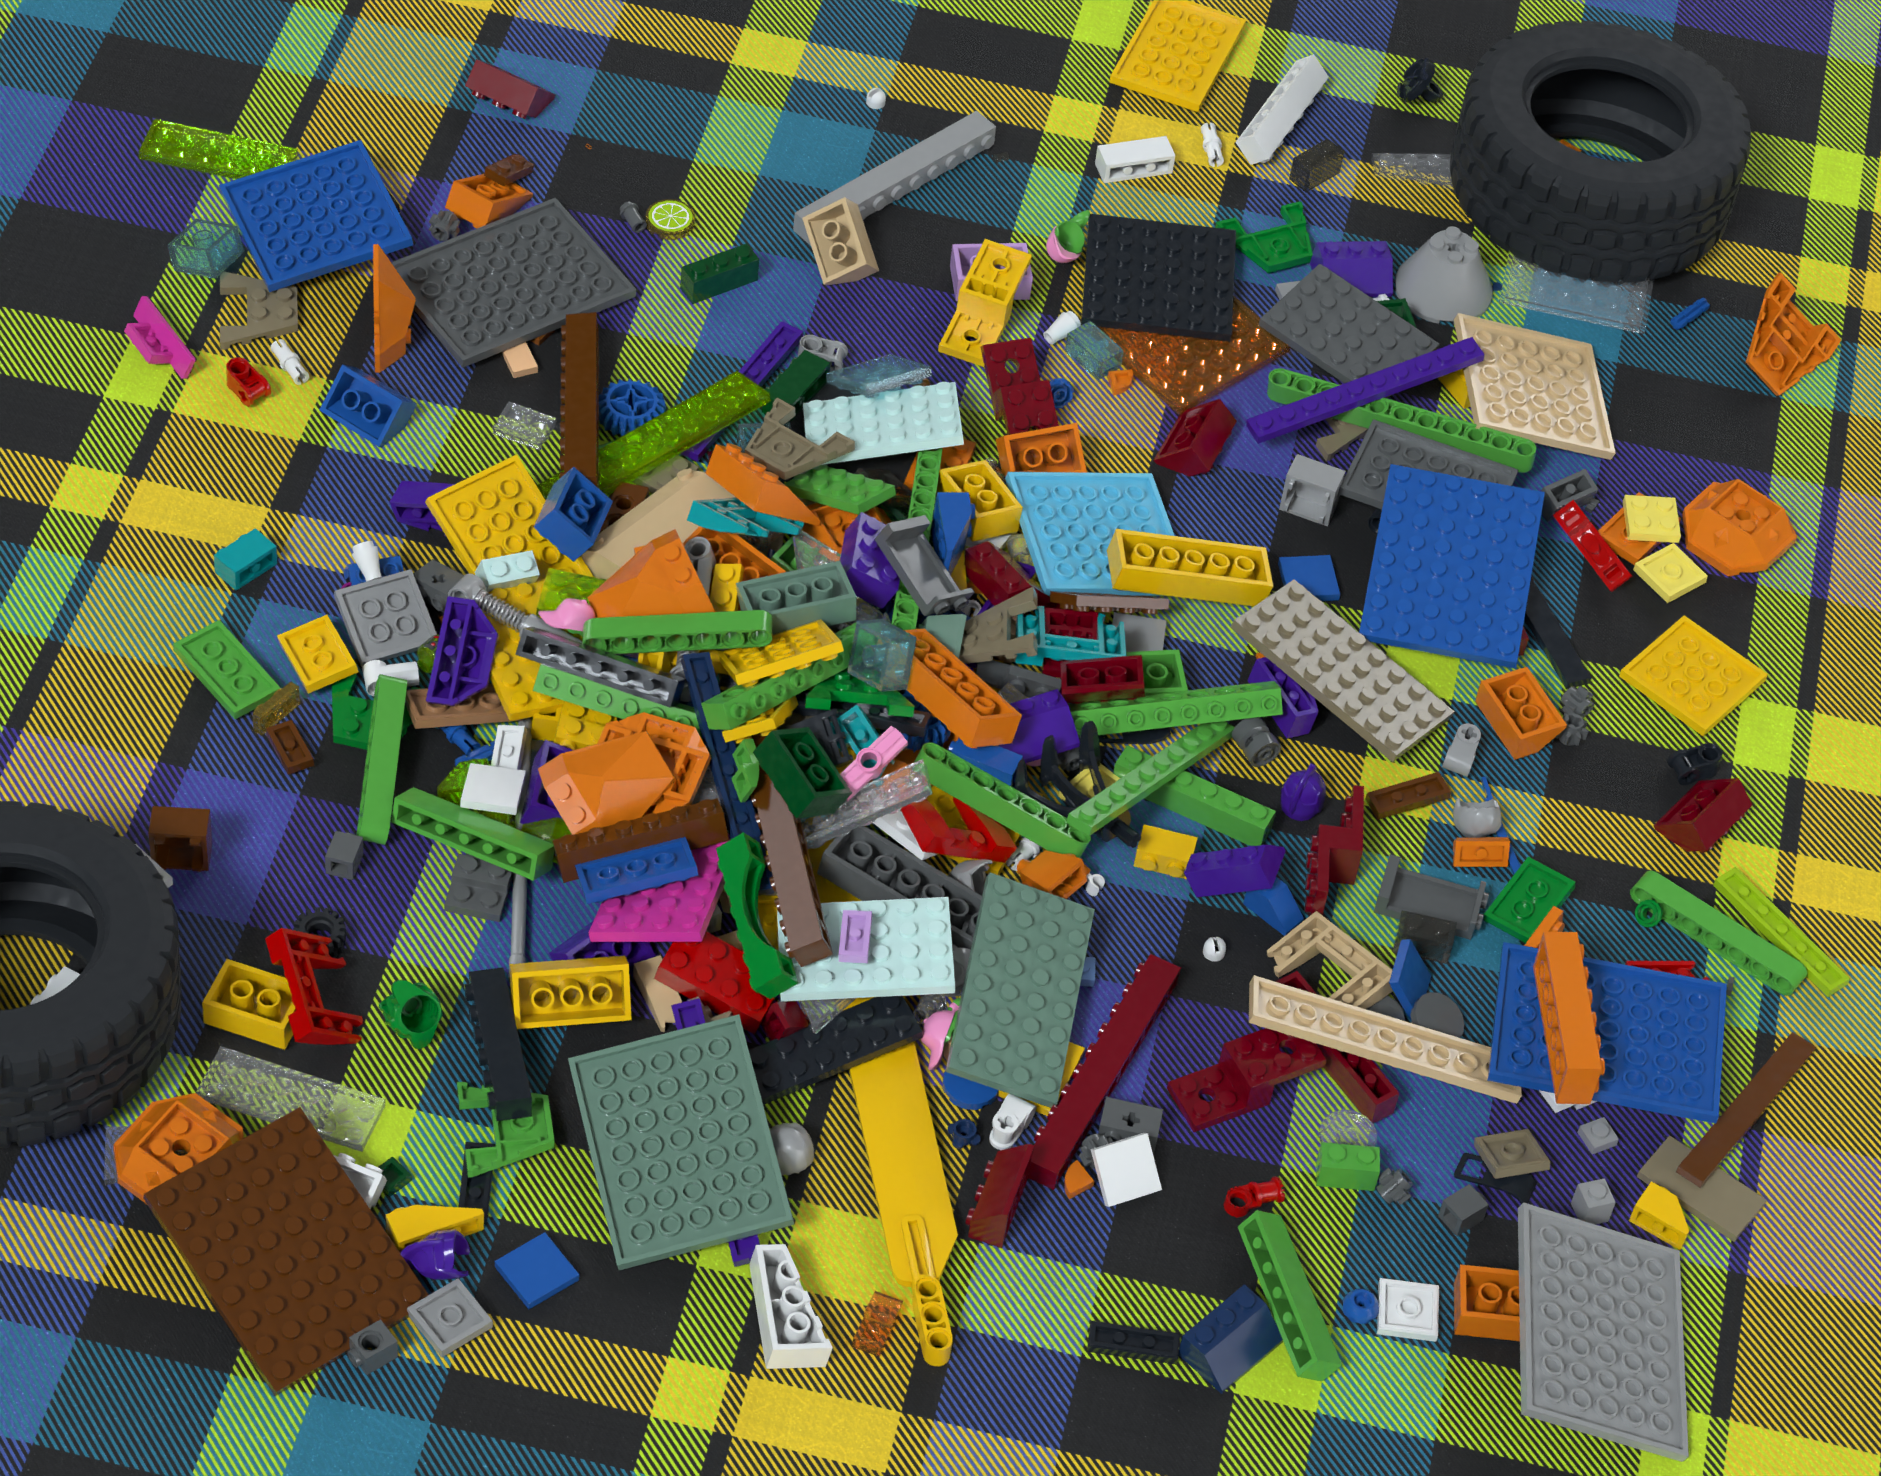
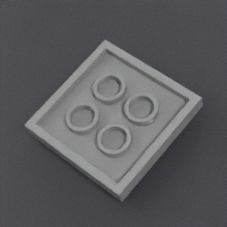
(385, 616)

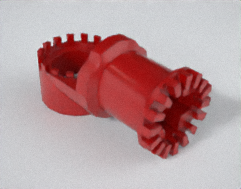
(1254, 1196)

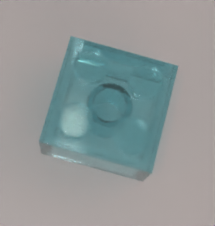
(205, 248)
(881, 655)

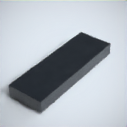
(476, 1190)
(1133, 1342)

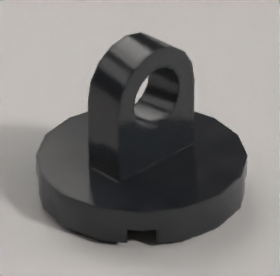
(1419, 82)

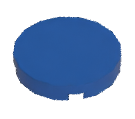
(967, 1093)

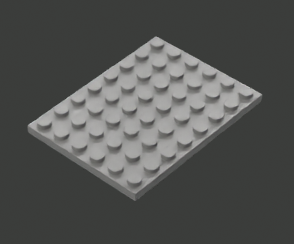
(1601, 1333)

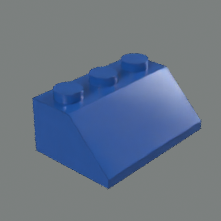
(367, 406)

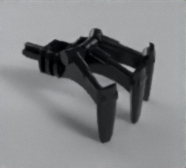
(1088, 758)

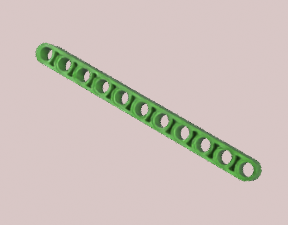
(1498, 446)
(921, 503)

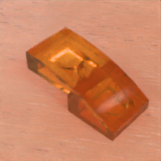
(877, 1323)

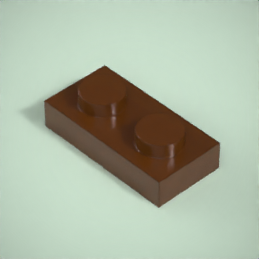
(509, 169)
(289, 747)

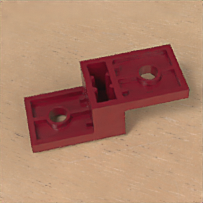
(1018, 396)
(1067, 623)
(1335, 852)
(1243, 1077)

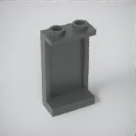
(921, 567)
(1430, 897)

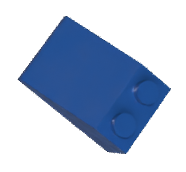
(951, 526)

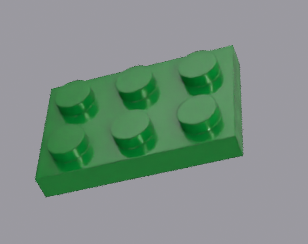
(1528, 899)

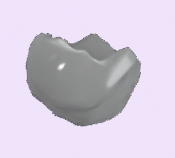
(1477, 819)
(792, 1147)

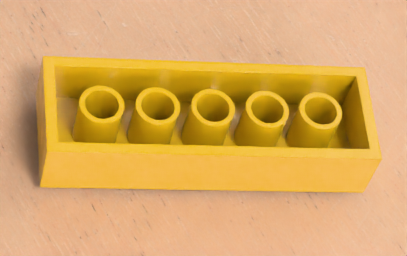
(1189, 568)

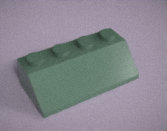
(801, 596)

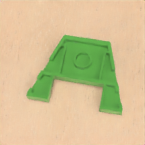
(513, 1138)

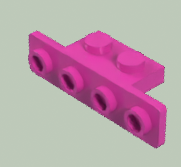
(158, 340)

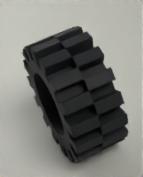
(324, 921)

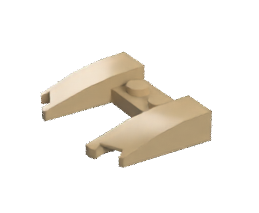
(1319, 935)
(659, 996)

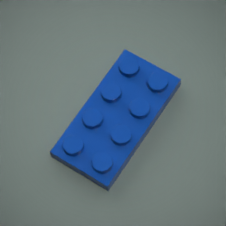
(636, 870)

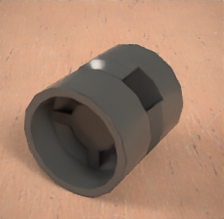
(1256, 741)

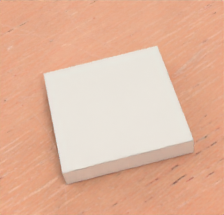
(493, 789)
(1126, 1169)
(1408, 1309)

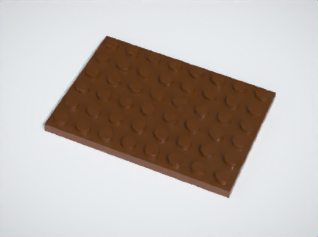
(285, 1249)

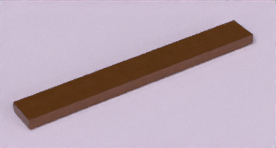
(1746, 1110)

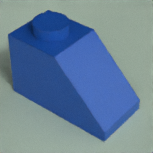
(1275, 907)

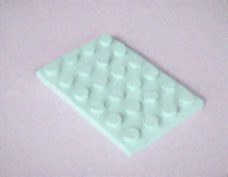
(888, 423)
(906, 953)

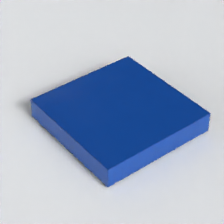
(1312, 572)
(1409, 976)
(536, 1270)

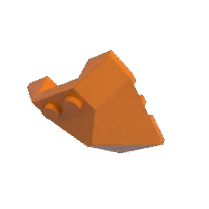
(392, 311)
(1785, 341)
(653, 583)
(606, 782)

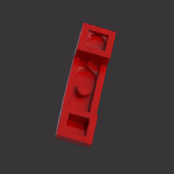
(1592, 545)

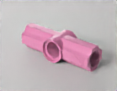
(882, 751)

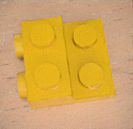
(580, 726)

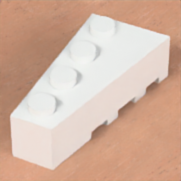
(786, 1320)

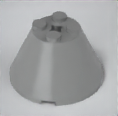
(1445, 278)

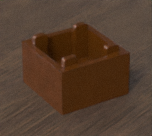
(180, 838)

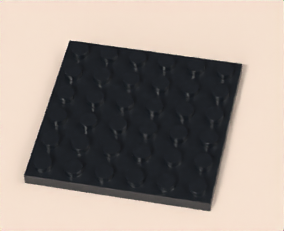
(1159, 277)

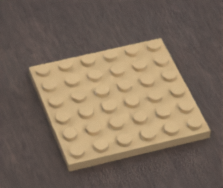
(1536, 387)

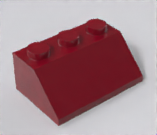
(508, 90)
(1196, 439)
(998, 574)
(1102, 679)
(1704, 814)
(1000, 1195)

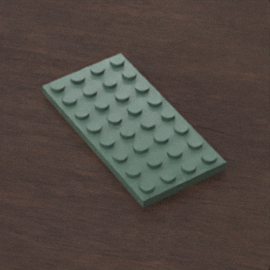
(1020, 990)

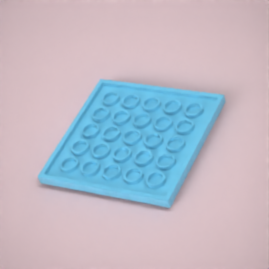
(1073, 519)

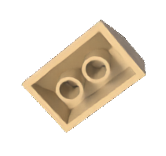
(840, 243)

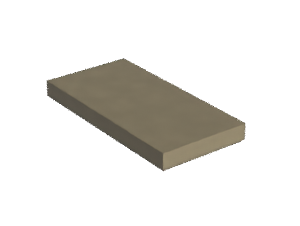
(1719, 1202)

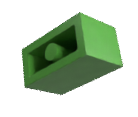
(1348, 1166)

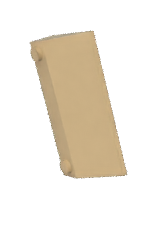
(652, 518)

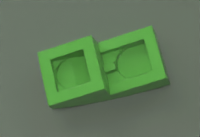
(747, 775)

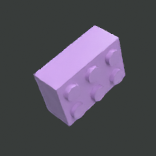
(963, 258)

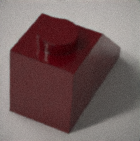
(784, 1020)

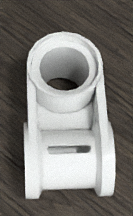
(1010, 1121)

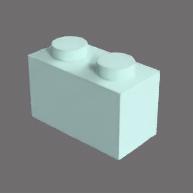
(508, 570)

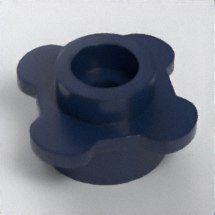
(966, 1127)

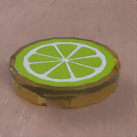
(670, 219)

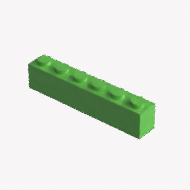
(1205, 802)
(473, 833)
(1289, 1296)

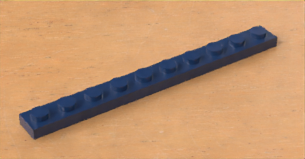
(738, 816)

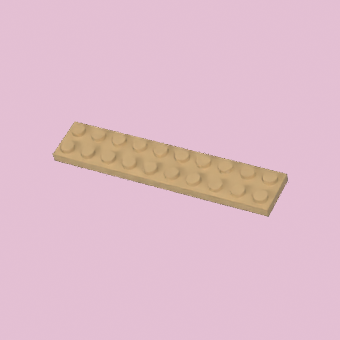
(1374, 1037)

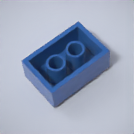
(573, 514)

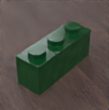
(719, 273)
(799, 382)

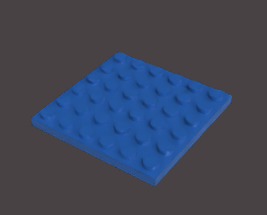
(315, 215)

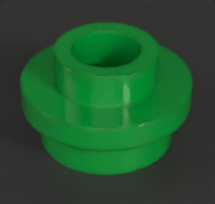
(1641, 913)

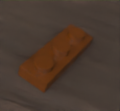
(1408, 795)

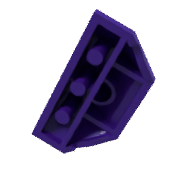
(462, 653)

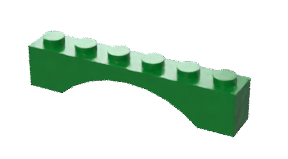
(742, 869)

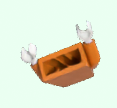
(1059, 874)

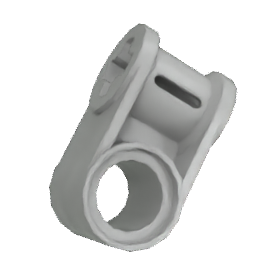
(824, 349)
(1463, 749)

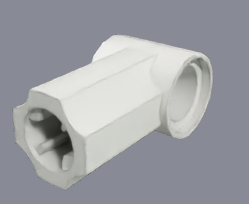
(405, 671)

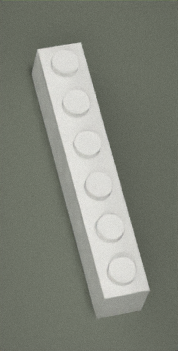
(1282, 110)

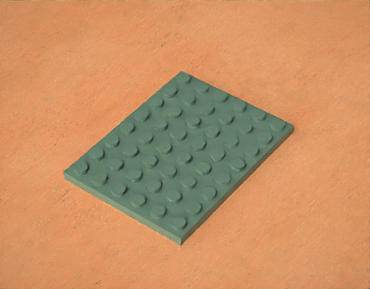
(680, 1142)

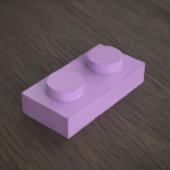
(855, 936)

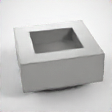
(1598, 1135)

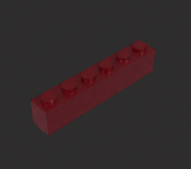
(1354, 1074)

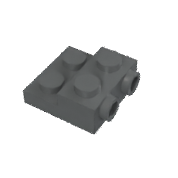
(478, 888)

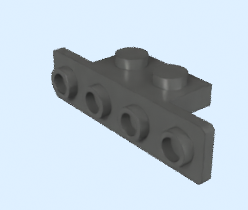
(1026, 681)

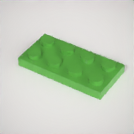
(840, 489)
(226, 669)

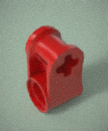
(246, 381)

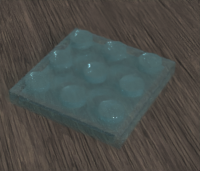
(879, 375)

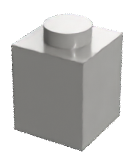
(1593, 1202)

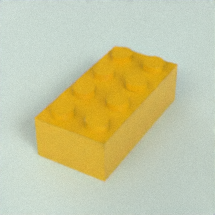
(570, 992)

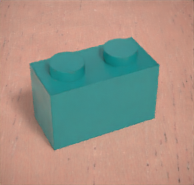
(245, 559)

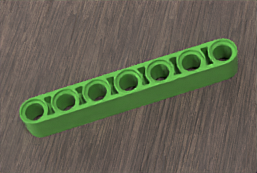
(679, 632)
(381, 759)
(1001, 801)
(1721, 933)

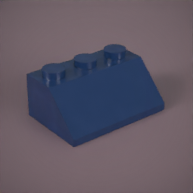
(1231, 1339)

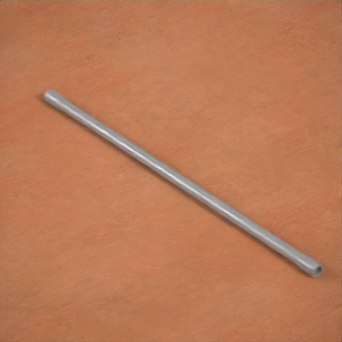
(519, 897)

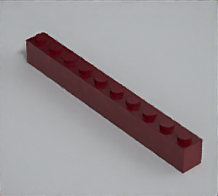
(1102, 1069)

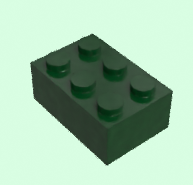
(802, 772)

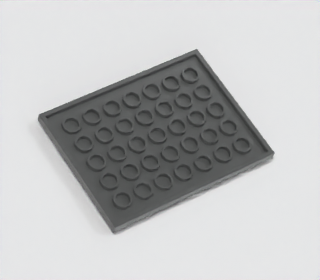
(511, 281)

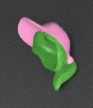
(1068, 238)
(569, 615)
(938, 1031)

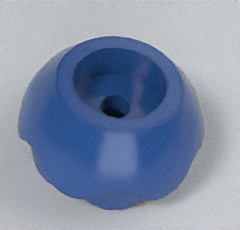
(1064, 390)
(1357, 1313)

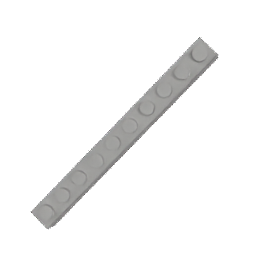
(909, 169)

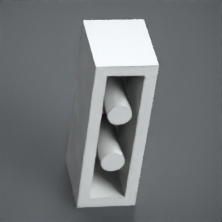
(1135, 159)

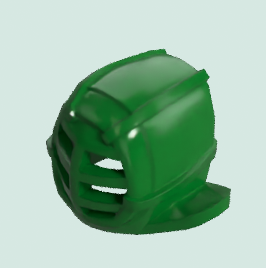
(412, 1012)

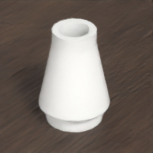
(1062, 325)
(367, 559)

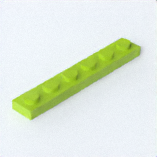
(1781, 931)

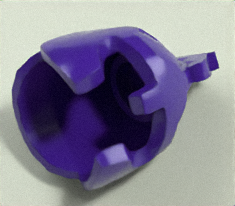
(1303, 794)
(436, 1255)

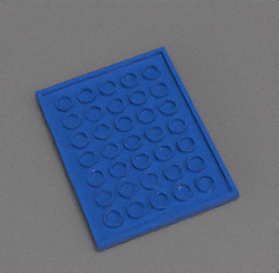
(1452, 566)
(1654, 1029)

